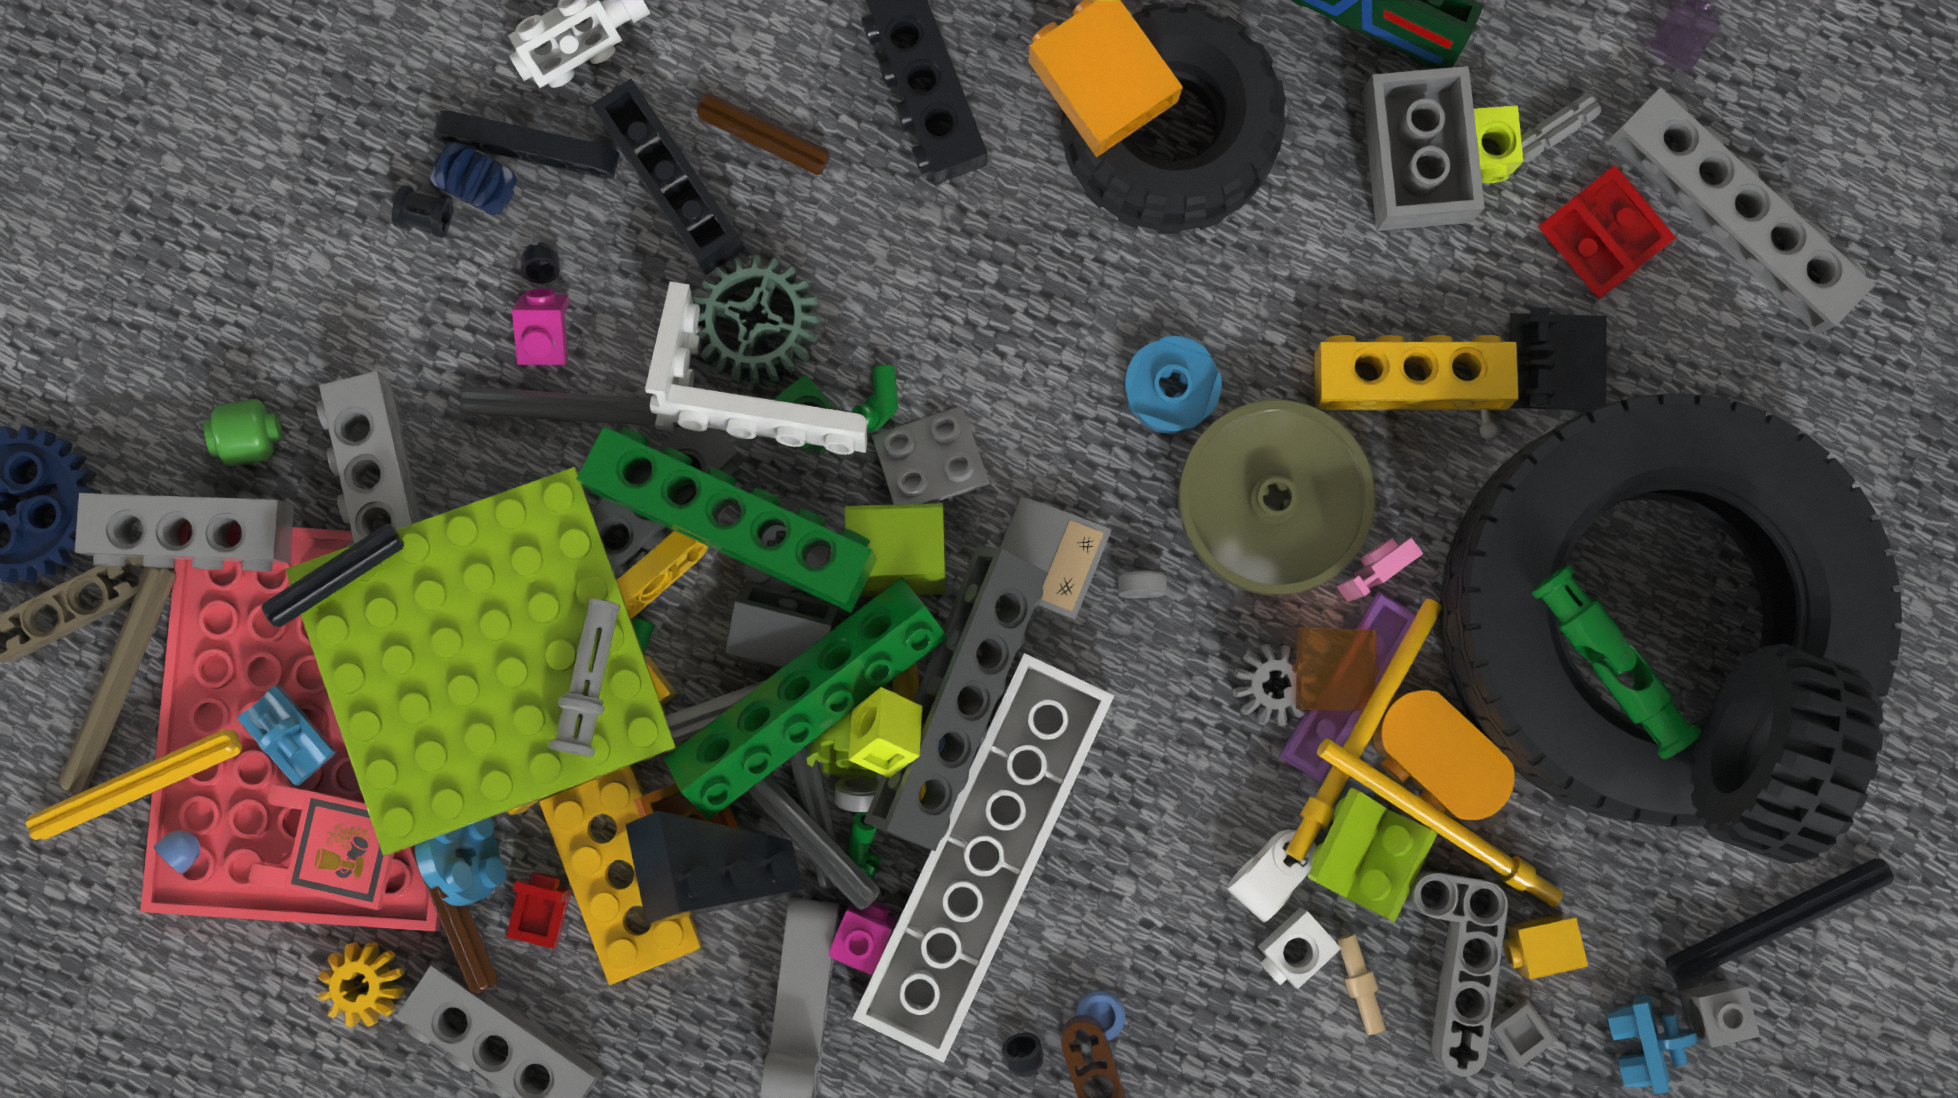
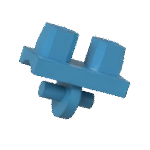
(287, 735)
(1649, 1067)

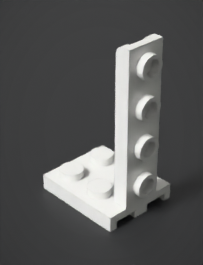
(740, 415)

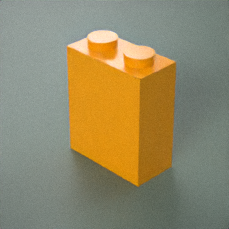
(1103, 72)

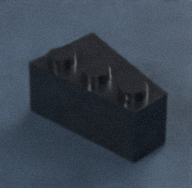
(706, 866)

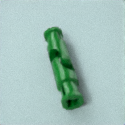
(1602, 643)

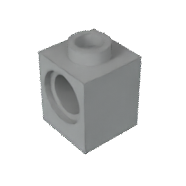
(1720, 1013)

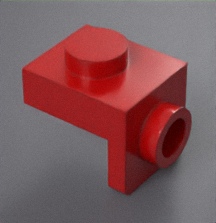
(539, 910)

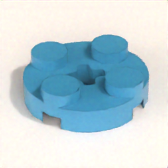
(1196, 372)
(466, 877)

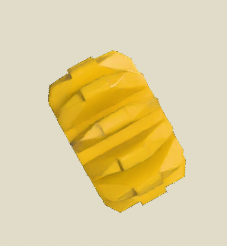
(344, 993)

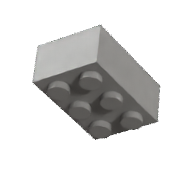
(1422, 148)

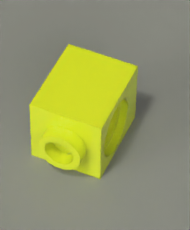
(1504, 128)
(885, 732)

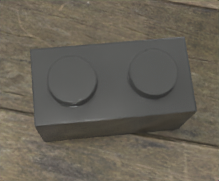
(776, 624)

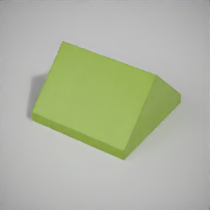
(906, 545)

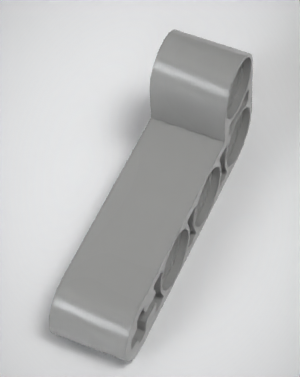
(1456, 973)
(801, 1000)

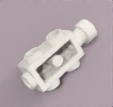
(570, 43)

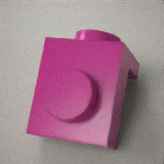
(540, 328)
(863, 936)

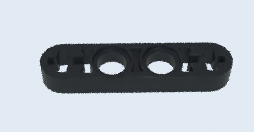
(527, 144)

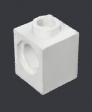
(1319, 949)

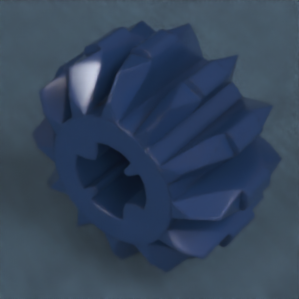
(473, 178)

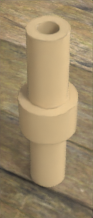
(1361, 984)

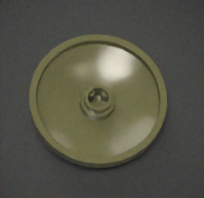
(1276, 497)

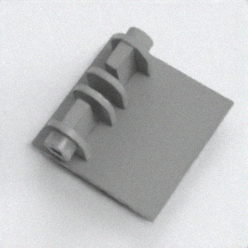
(931, 459)

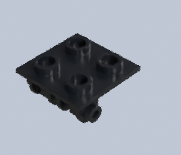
(1559, 360)

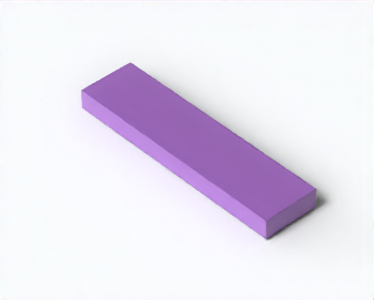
(1391, 624)

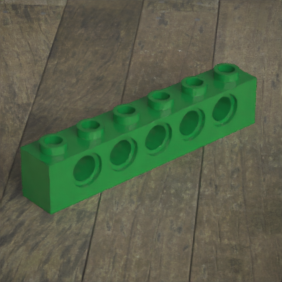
(609, 474)
(804, 699)

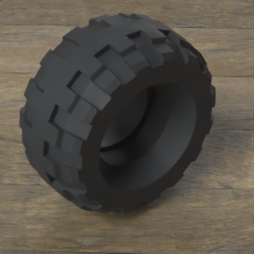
(1248, 107)

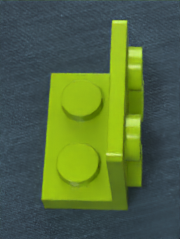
(1371, 854)

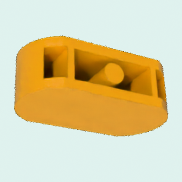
(1443, 756)

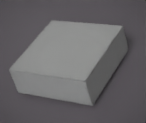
(1521, 1033)

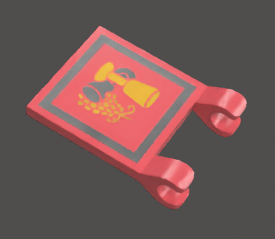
(332, 850)

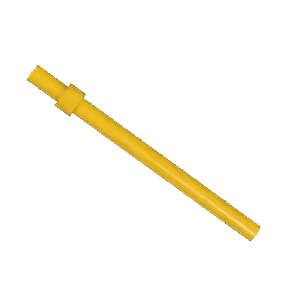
(1319, 810)
(1513, 870)

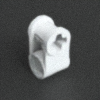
(1266, 880)

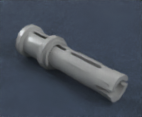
(600, 616)

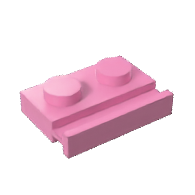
(1379, 566)

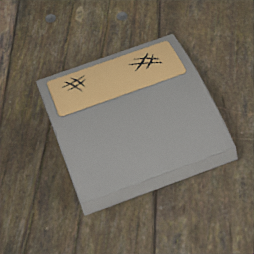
(1060, 545)

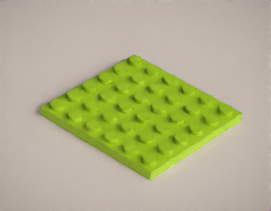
(458, 660)

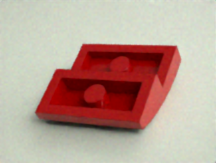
(1606, 232)

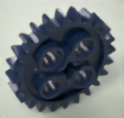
(32, 543)

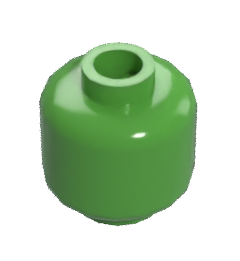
(242, 432)

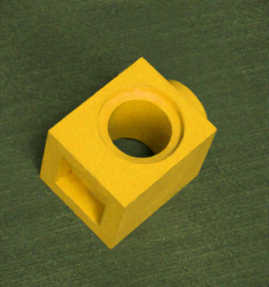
(1545, 946)

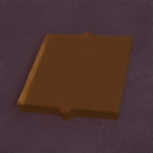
(1335, 668)

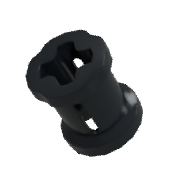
(405, 211)

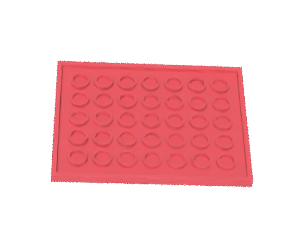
(215, 668)

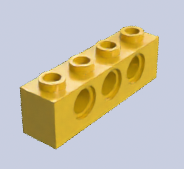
(1490, 360)

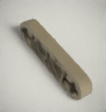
(70, 611)

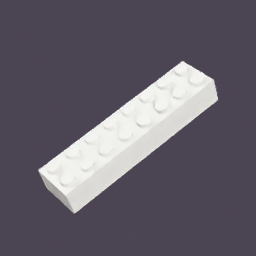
(984, 858)

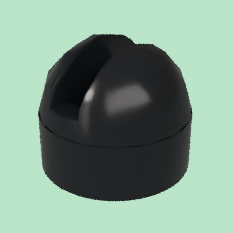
(531, 267)
(1028, 1049)

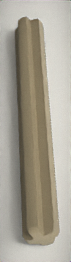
(117, 679)

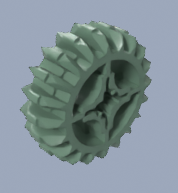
(761, 298)

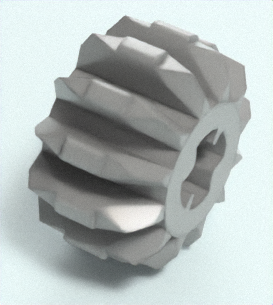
(1259, 674)

